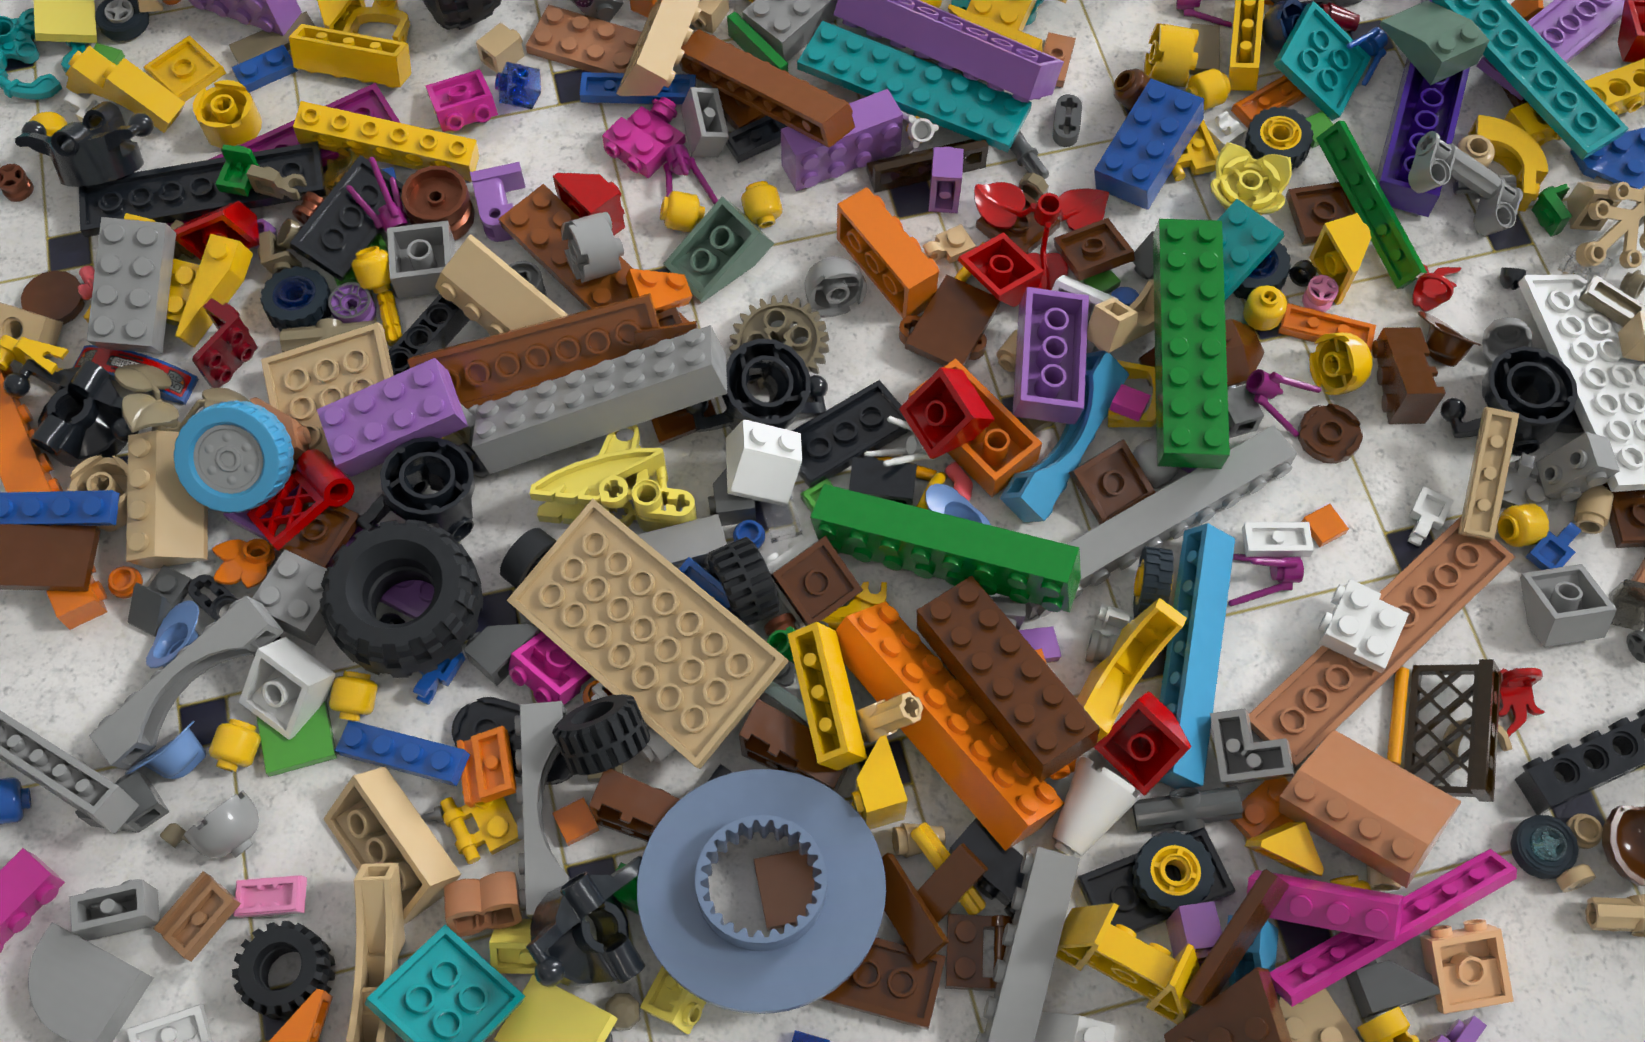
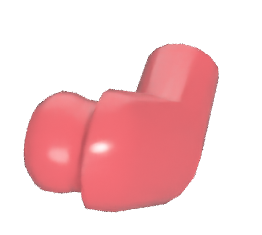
(87, 275)
(961, 481)

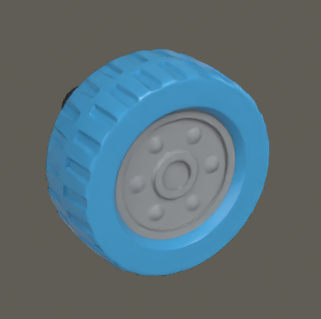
(233, 456)

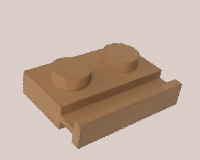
(197, 916)

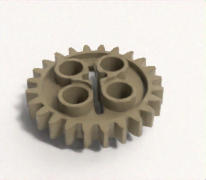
(808, 325)

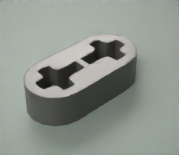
(1062, 120)

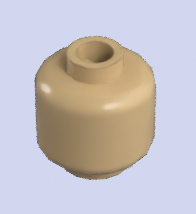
(1478, 148)

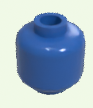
(13, 800)

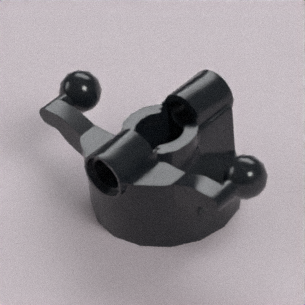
(92, 149)
(783, 377)
(87, 400)
(1544, 403)
(424, 464)
(563, 938)

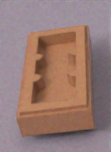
(1060, 48)

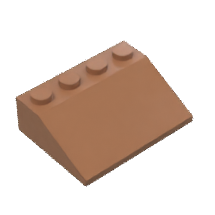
(1368, 807)

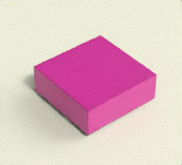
(1130, 402)

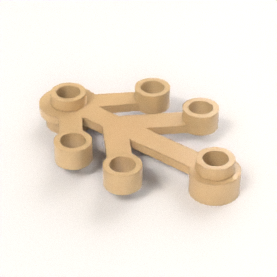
(1594, 252)

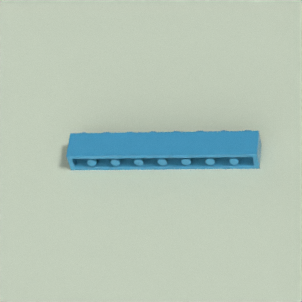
(1195, 650)

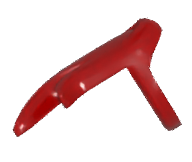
(1430, 292)
(1518, 695)

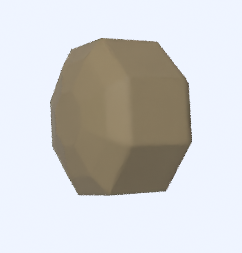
(1033, 185)
(625, 1009)

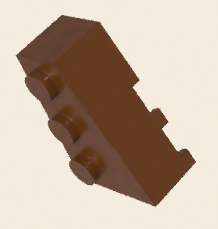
(1405, 376)
(784, 745)
(629, 805)
(1239, 1014)

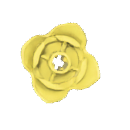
(1251, 180)

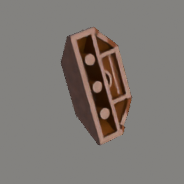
(1242, 353)

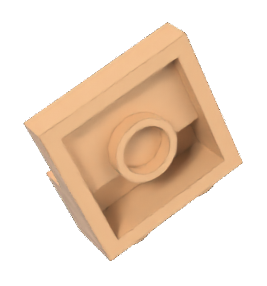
(1467, 966)

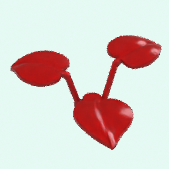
(1003, 202)

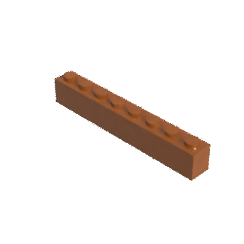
(767, 88)

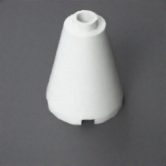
(1091, 807)

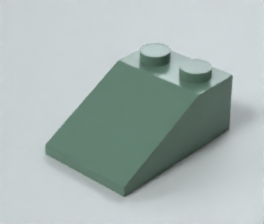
(1436, 40)
(718, 250)

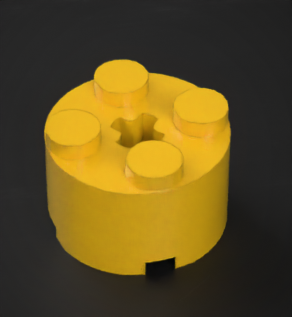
(1171, 54)
(227, 114)

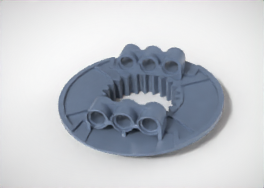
(761, 971)

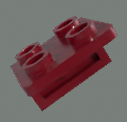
(226, 348)

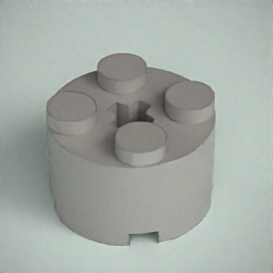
(592, 247)

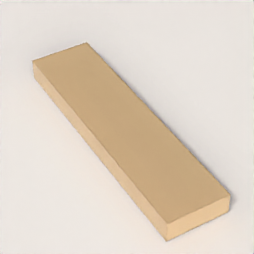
(1488, 474)

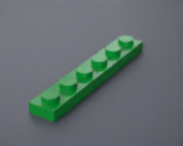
(1371, 204)

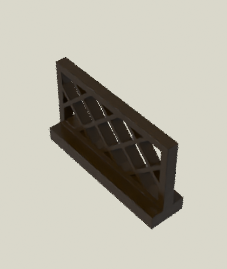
(1483, 726)

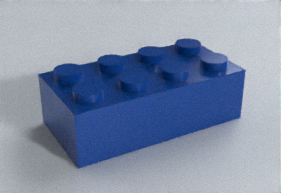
(1149, 143)

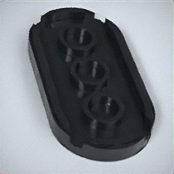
(492, 713)

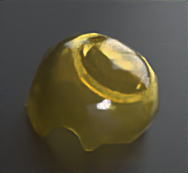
(339, 166)

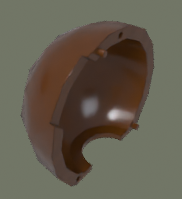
(1625, 842)

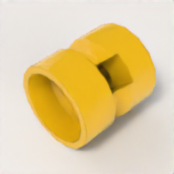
(1387, 1028)

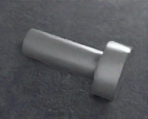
(435, 815)

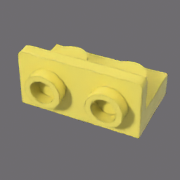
(672, 1003)

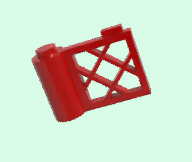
(324, 486)

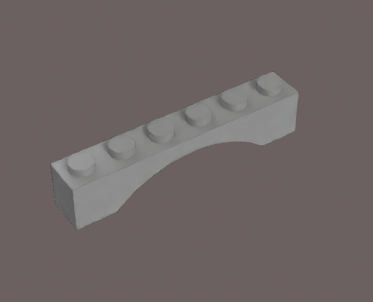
(135, 726)
(536, 760)

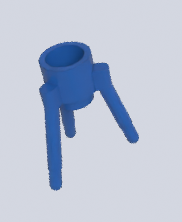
(1373, 44)

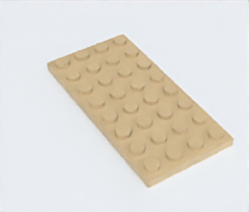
(648, 632)

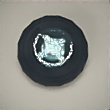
(1547, 834)

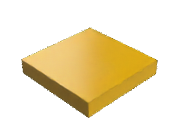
(185, 69)

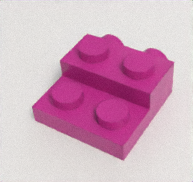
(461, 100)
(641, 141)
(547, 670)

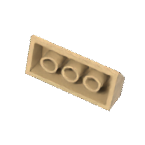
(659, 47)
(492, 290)
(162, 517)
(382, 826)

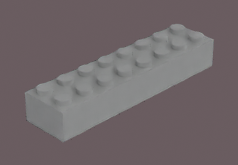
(600, 399)

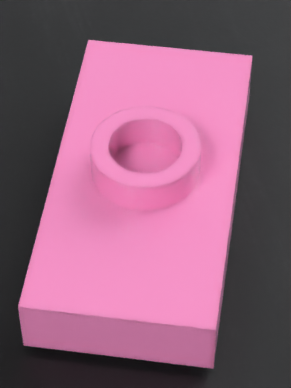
(271, 896)

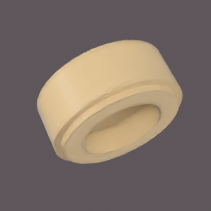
(1575, 878)

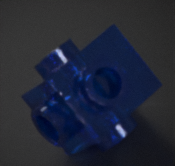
(518, 85)

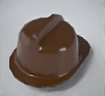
(1445, 342)

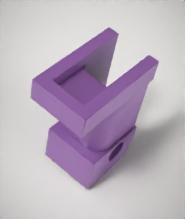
(490, 193)

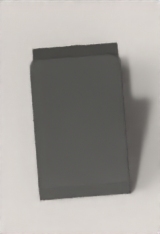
(153, 603)

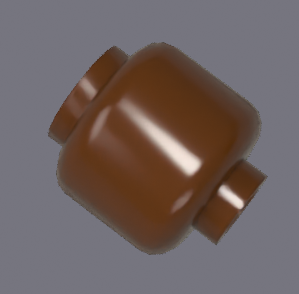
(1129, 87)

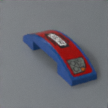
(110, 359)

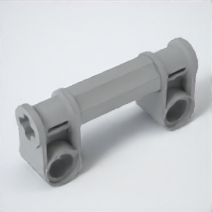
(1439, 161)

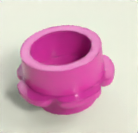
(664, 109)

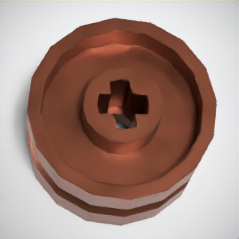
(437, 196)

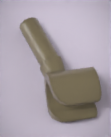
(173, 834)

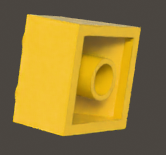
(1341, 251)
(879, 788)

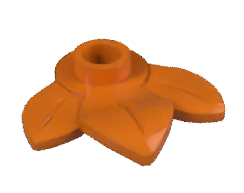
(243, 561)

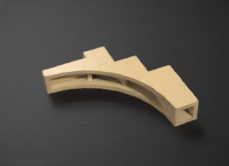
(378, 945)

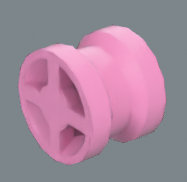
(1327, 290)

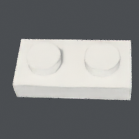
(1277, 539)

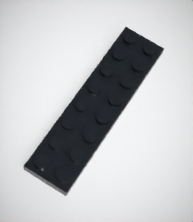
(190, 188)

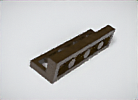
(917, 166)

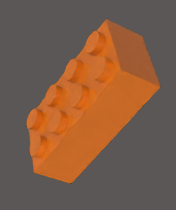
(886, 253)
(1000, 448)

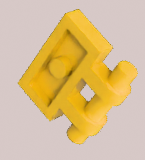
(1198, 155)
(493, 819)

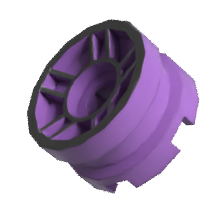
(351, 295)

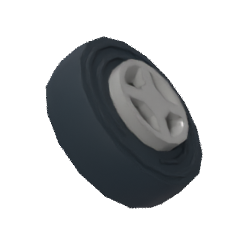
(121, 19)

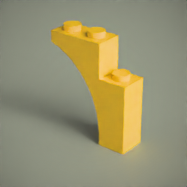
(124, 85)
(1132, 654)

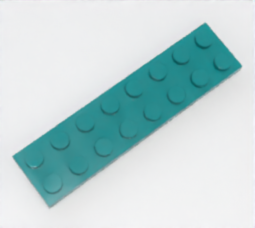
(1541, 76)
(915, 85)

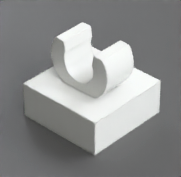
(1225, 130)

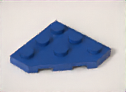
(1618, 161)

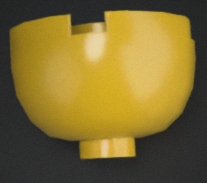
(1340, 363)

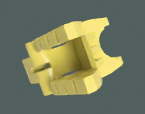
(612, 479)

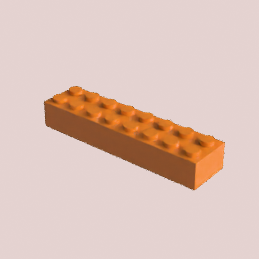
(952, 727)

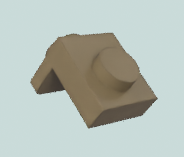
(275, 257)

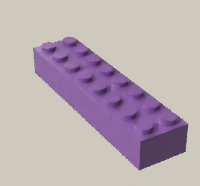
(956, 44)

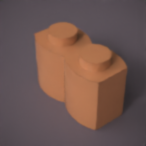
(482, 903)

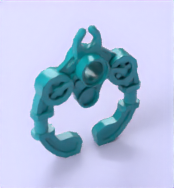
(17, 44)

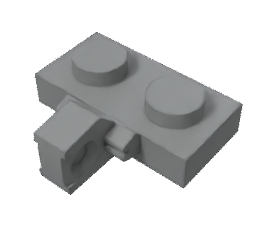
(1522, 485)

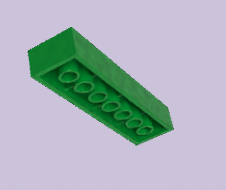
(1190, 344)
(948, 548)

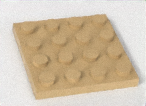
(323, 373)

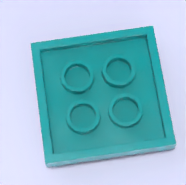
(1320, 62)
(445, 994)

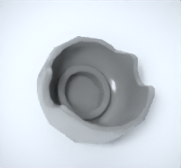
(1505, 335)
(1147, 459)

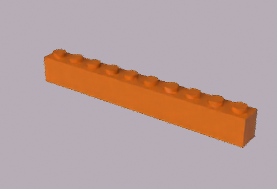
(28, 470)

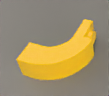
(1516, 153)

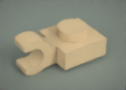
(949, 245)

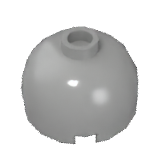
(834, 286)
(226, 828)

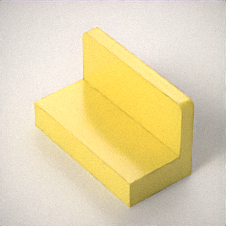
(509, 949)

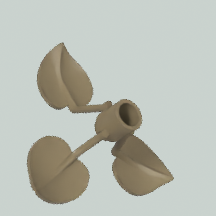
(147, 411)

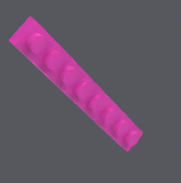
(1420, 911)

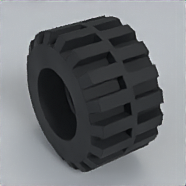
(745, 580)
(601, 734)
(264, 951)

